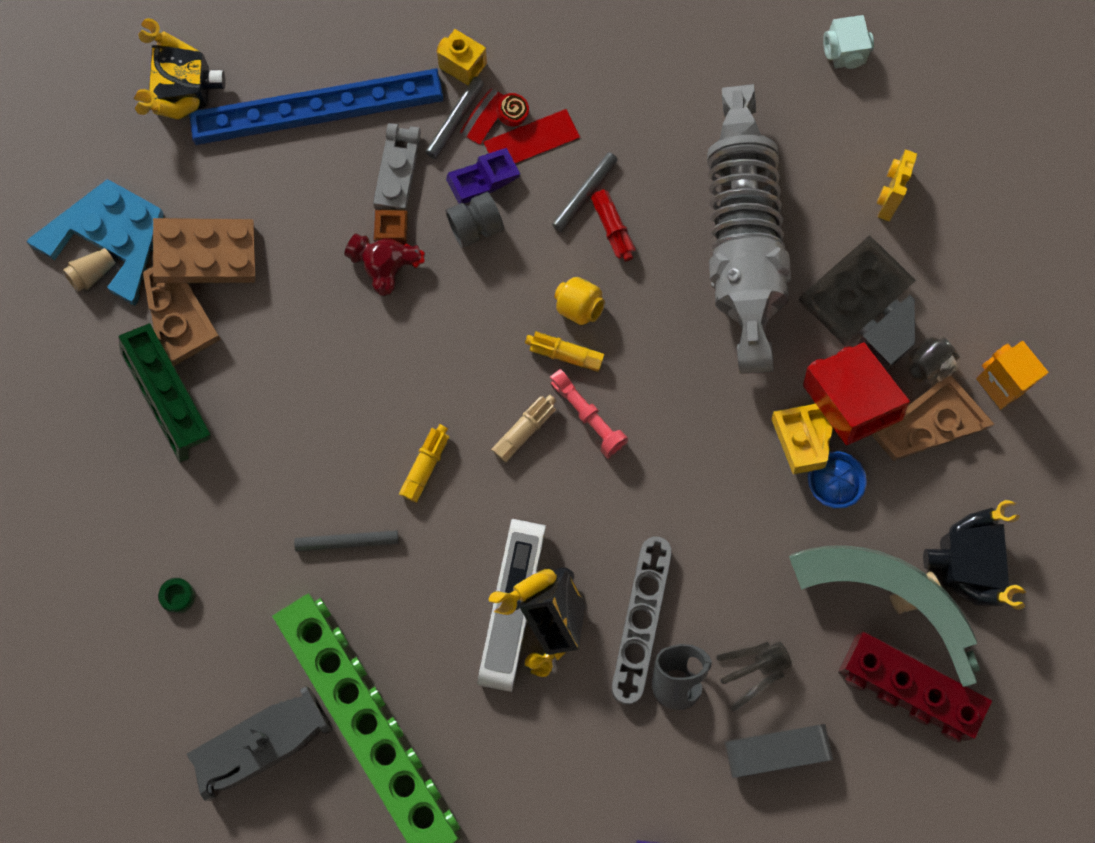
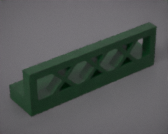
(163, 390)

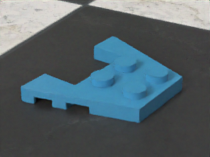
(112, 221)

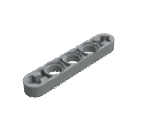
(641, 637)

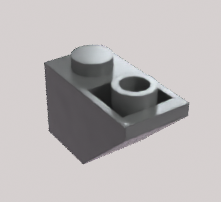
(892, 335)

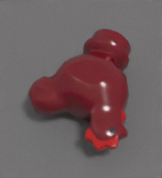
(382, 259)

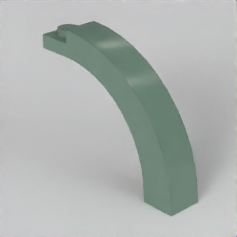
(903, 579)

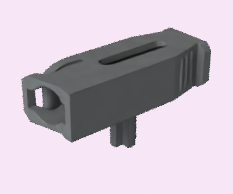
(257, 743)

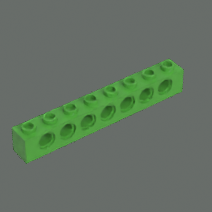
(294, 623)

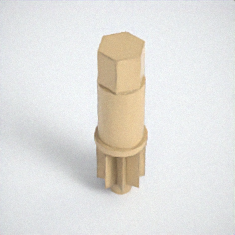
(529, 422)

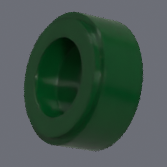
(176, 595)

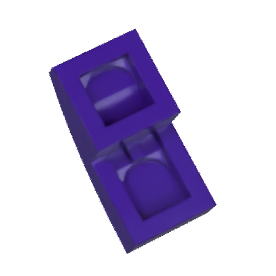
(487, 175)

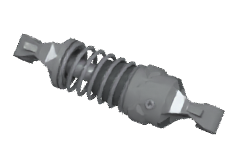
(749, 257)

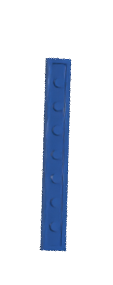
(315, 106)

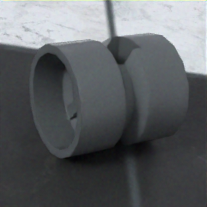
(473, 220)

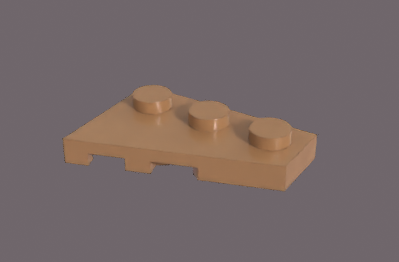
(178, 319)
(933, 420)

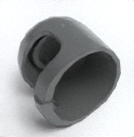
(674, 691)

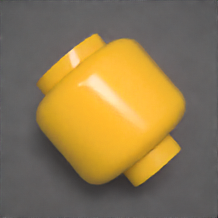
(579, 300)

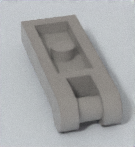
(397, 168)

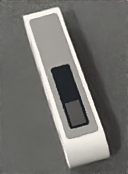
(507, 631)

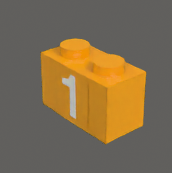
(1010, 373)

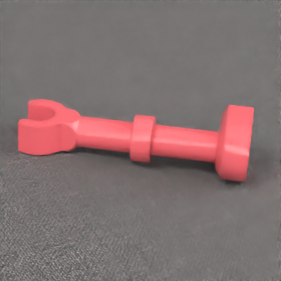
(612, 440)

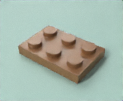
(203, 250)

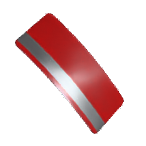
(482, 117)

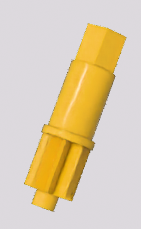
(564, 351)
(424, 463)

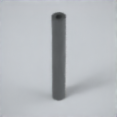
(454, 117)
(584, 192)
(346, 540)

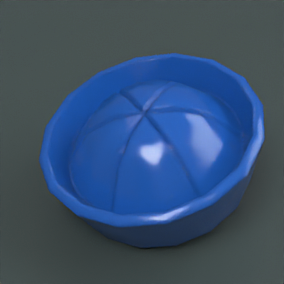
(840, 482)

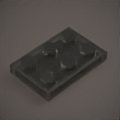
(857, 290)

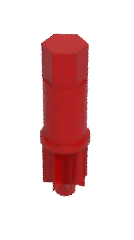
(612, 223)

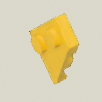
(891, 196)
(804, 437)

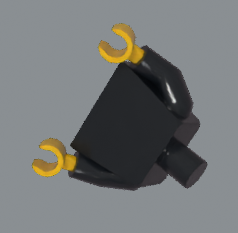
(976, 558)

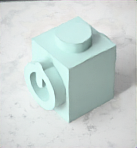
(848, 42)

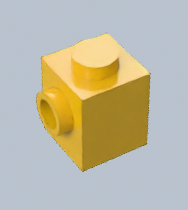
(461, 56)

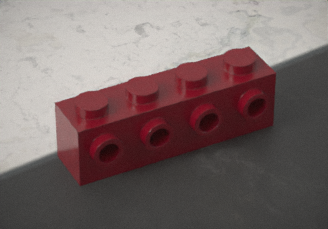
(915, 687)

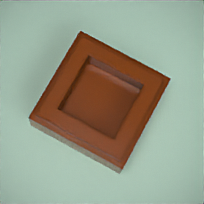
(391, 225)

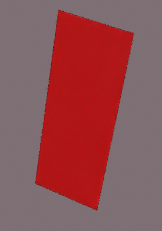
(535, 136)

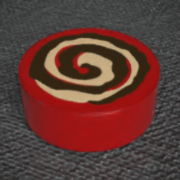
(512, 109)

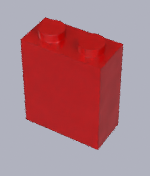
(855, 393)

